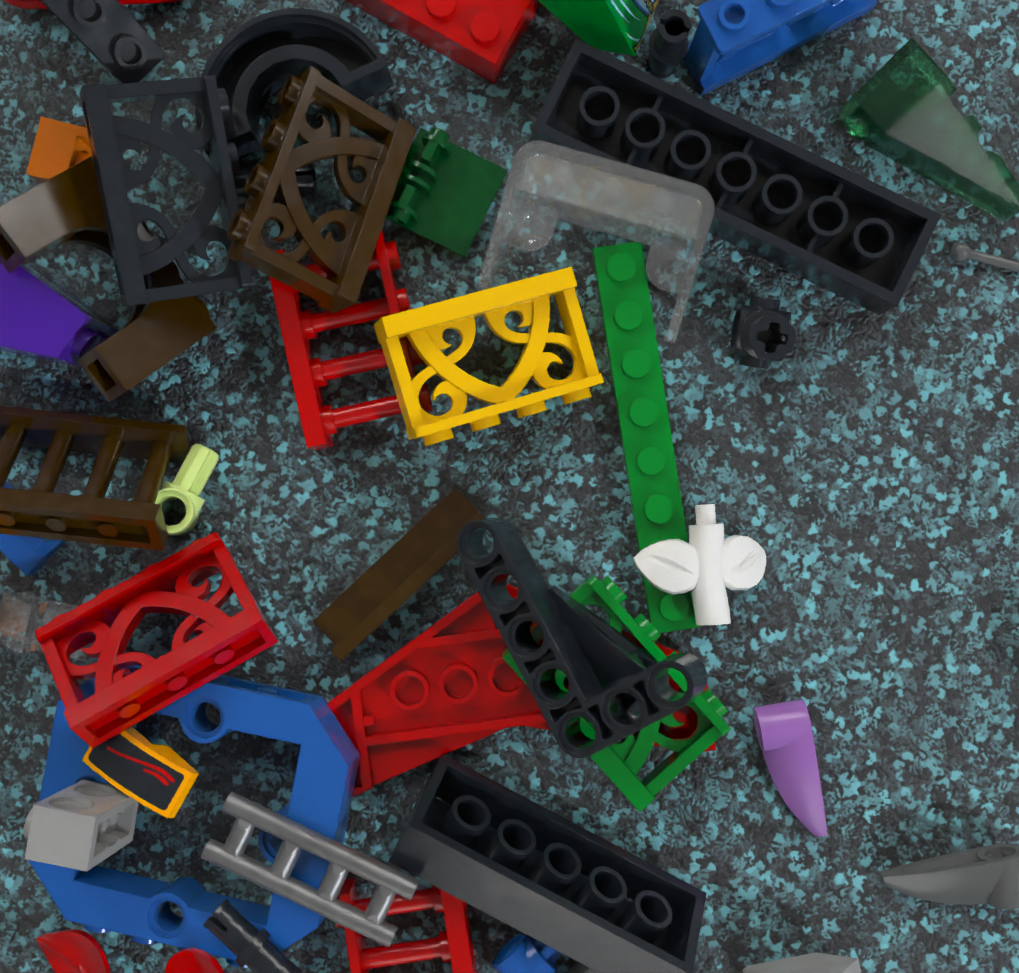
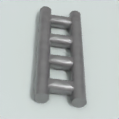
(320, 900)

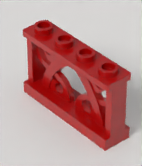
(112, 618)

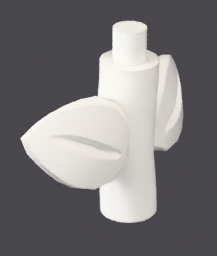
(704, 566)

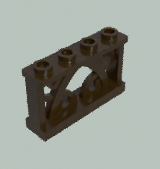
(381, 167)

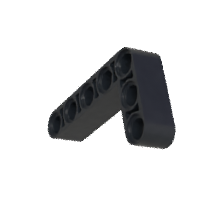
(561, 650)

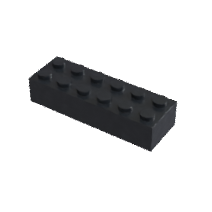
(548, 876)

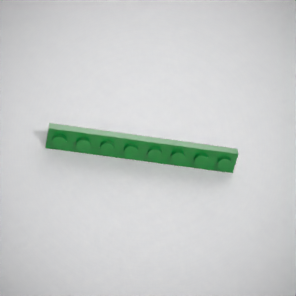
(642, 417)

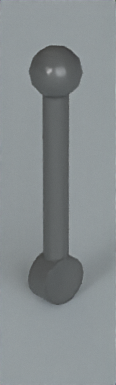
(961, 251)

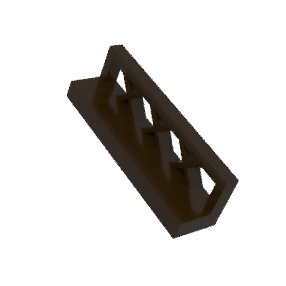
(396, 574)

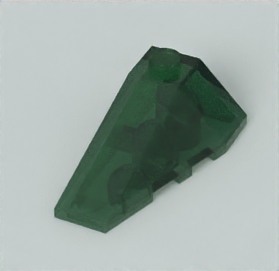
(914, 122)

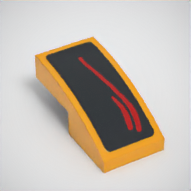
(143, 771)

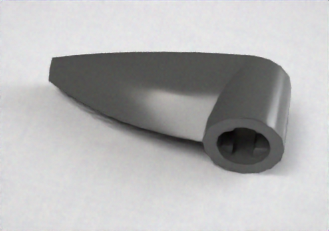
(962, 877)

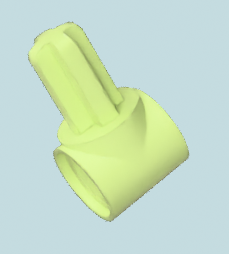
(188, 486)

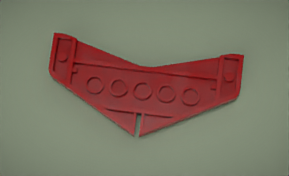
(447, 693)

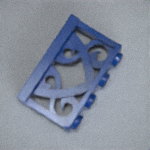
(749, 33)

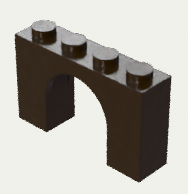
(71, 212)

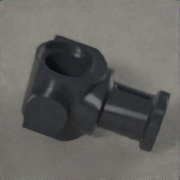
(761, 332)

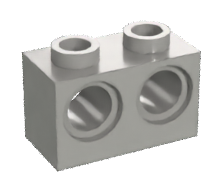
(80, 825)

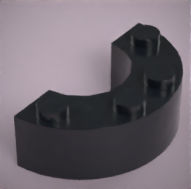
(284, 43)

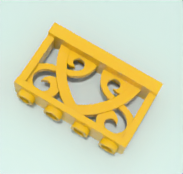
(531, 301)

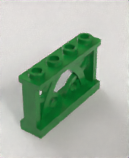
(625, 758)

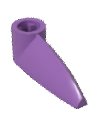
(791, 758)

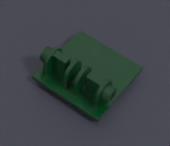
(444, 191)

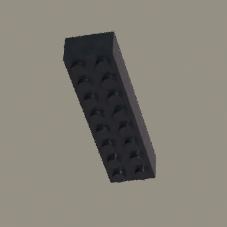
(763, 187)

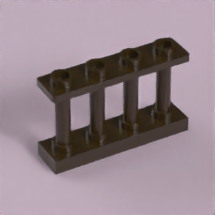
(88, 515)

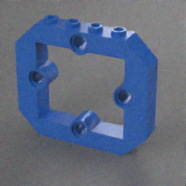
(319, 800)

